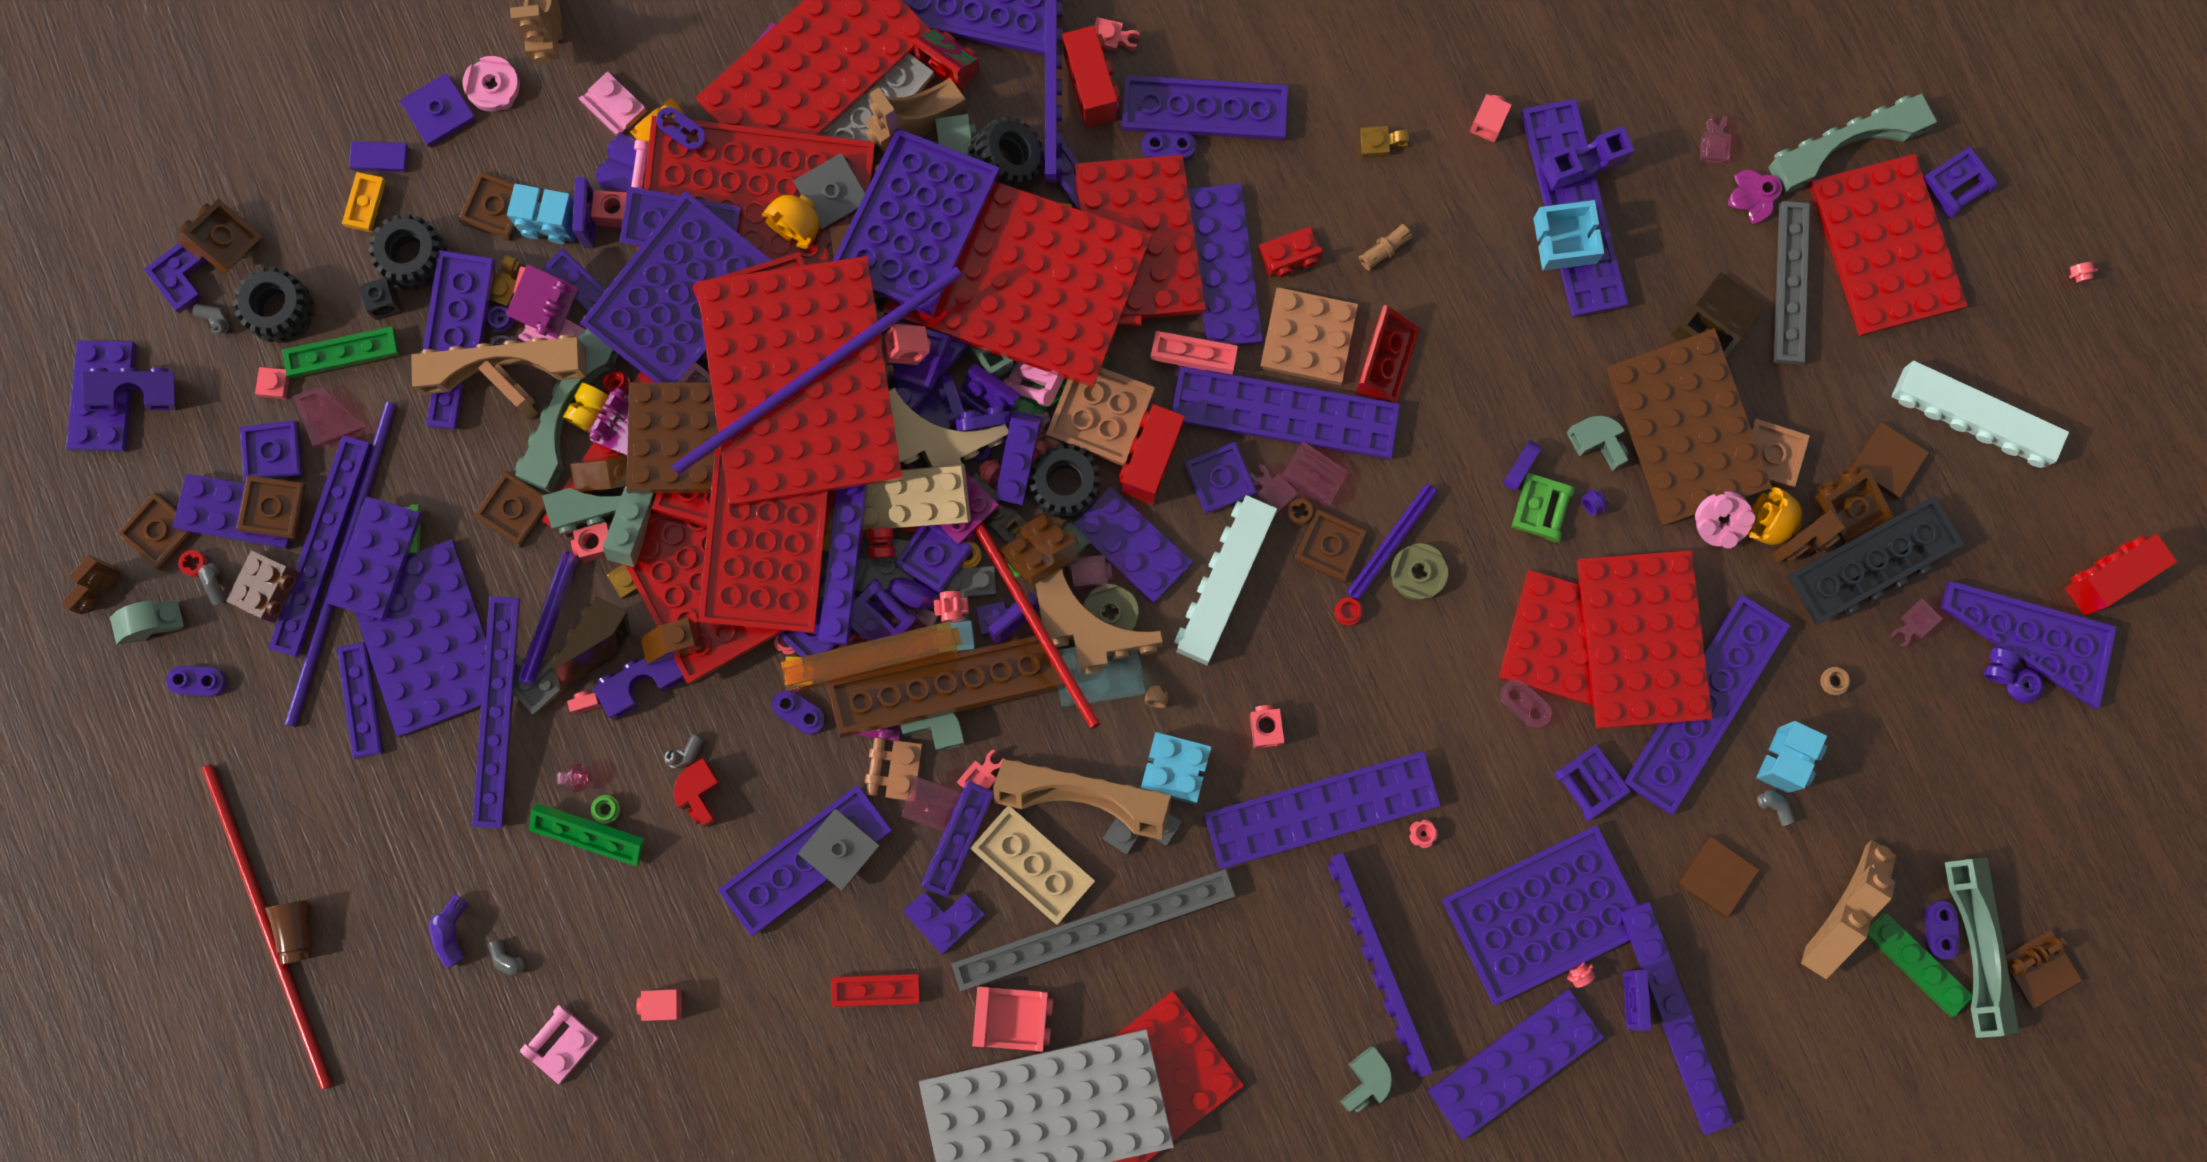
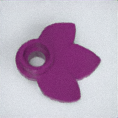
(1751, 195)

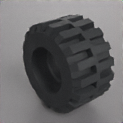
(1017, 141)
(396, 234)
(258, 290)
(1058, 459)

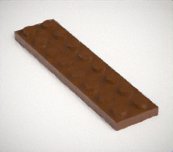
(941, 686)

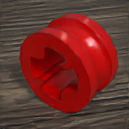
(185, 559)

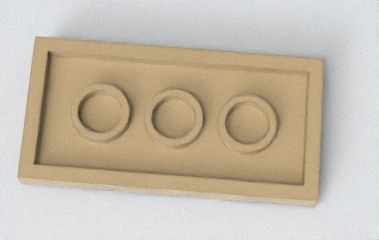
(920, 499)
(1032, 865)

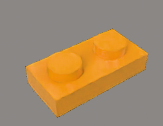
(364, 202)

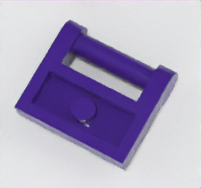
(1956, 173)
(989, 390)
(870, 622)
(1600, 778)

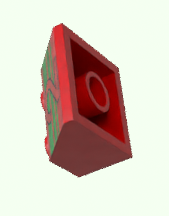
(946, 57)

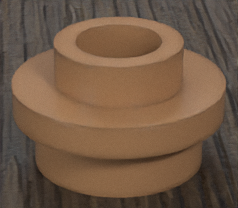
(1842, 677)

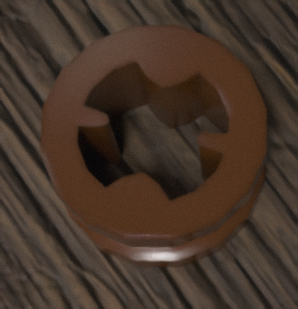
(1303, 519)

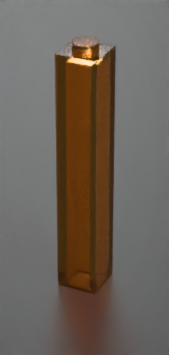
(871, 656)

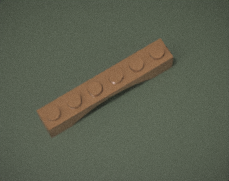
(443, 370)
(1027, 785)

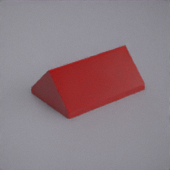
(1388, 357)

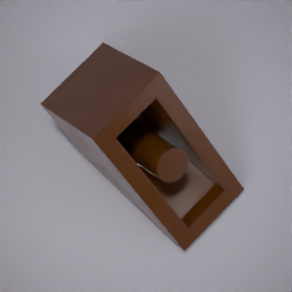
(600, 473)
(671, 641)

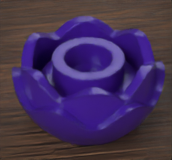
(2020, 692)

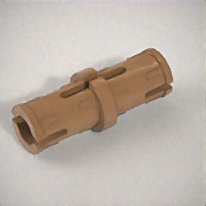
(1385, 247)

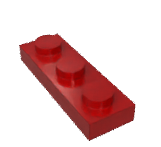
(875, 990)

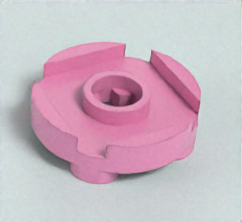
(493, 99)
(1731, 532)

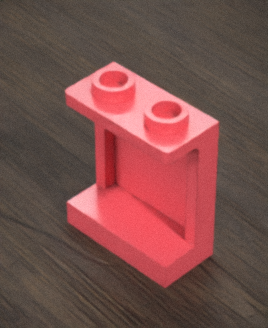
(1012, 1019)

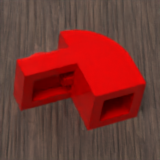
(691, 788)

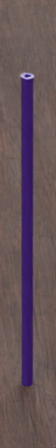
(816, 371)
(326, 609)

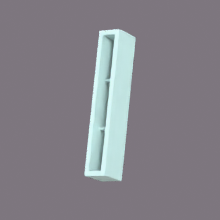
(1979, 414)
(1226, 579)

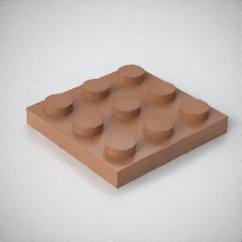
(1309, 336)
(1101, 417)

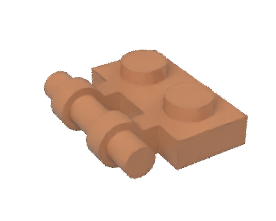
(903, 768)

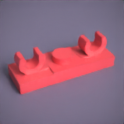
(1194, 352)

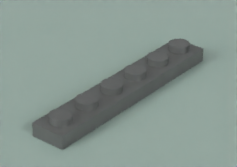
(1791, 283)

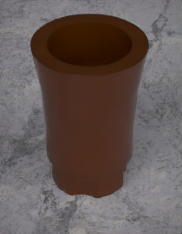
(290, 931)

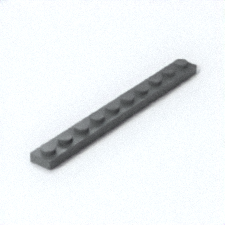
(1092, 930)

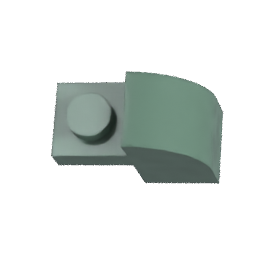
(1601, 433)
(145, 618)
(944, 729)
(1375, 1080)

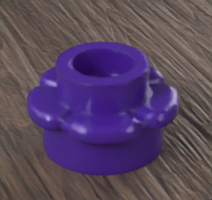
(493, 316)
(1594, 502)

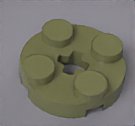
(1404, 579)
(1118, 599)

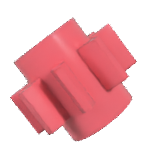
(951, 606)

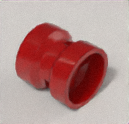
(880, 536)

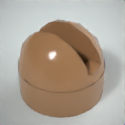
(1156, 697)

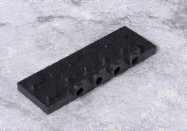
(1875, 561)

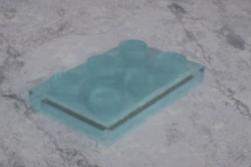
(1118, 681)

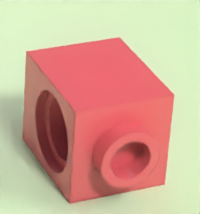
(1490, 117)
(602, 203)
(906, 344)
(582, 535)
(1262, 739)
(659, 1005)

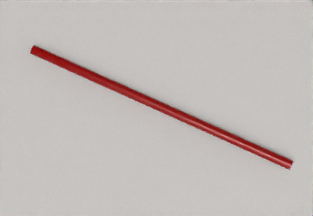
(1037, 626)
(262, 917)

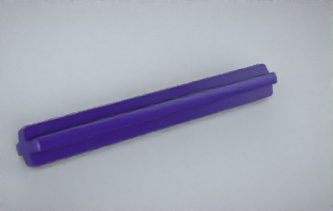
(1392, 542)
(548, 618)

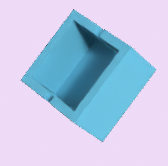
(549, 218)
(1565, 235)
(1797, 751)
(1176, 767)

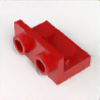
(1290, 253)

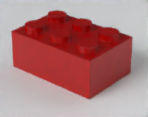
(1091, 77)
(1151, 454)
(2119, 573)

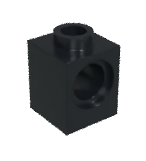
(380, 298)

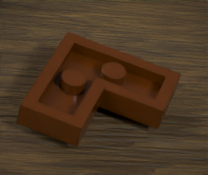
(91, 578)

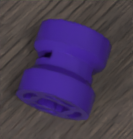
(2002, 666)

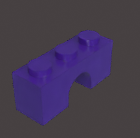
(1574, 165)
(104, 386)
(1018, 457)
(617, 690)

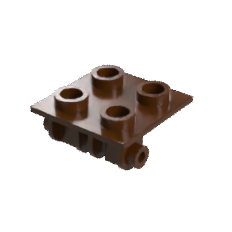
(2042, 968)

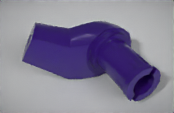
(910, 593)
(443, 932)

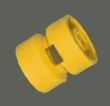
(587, 406)

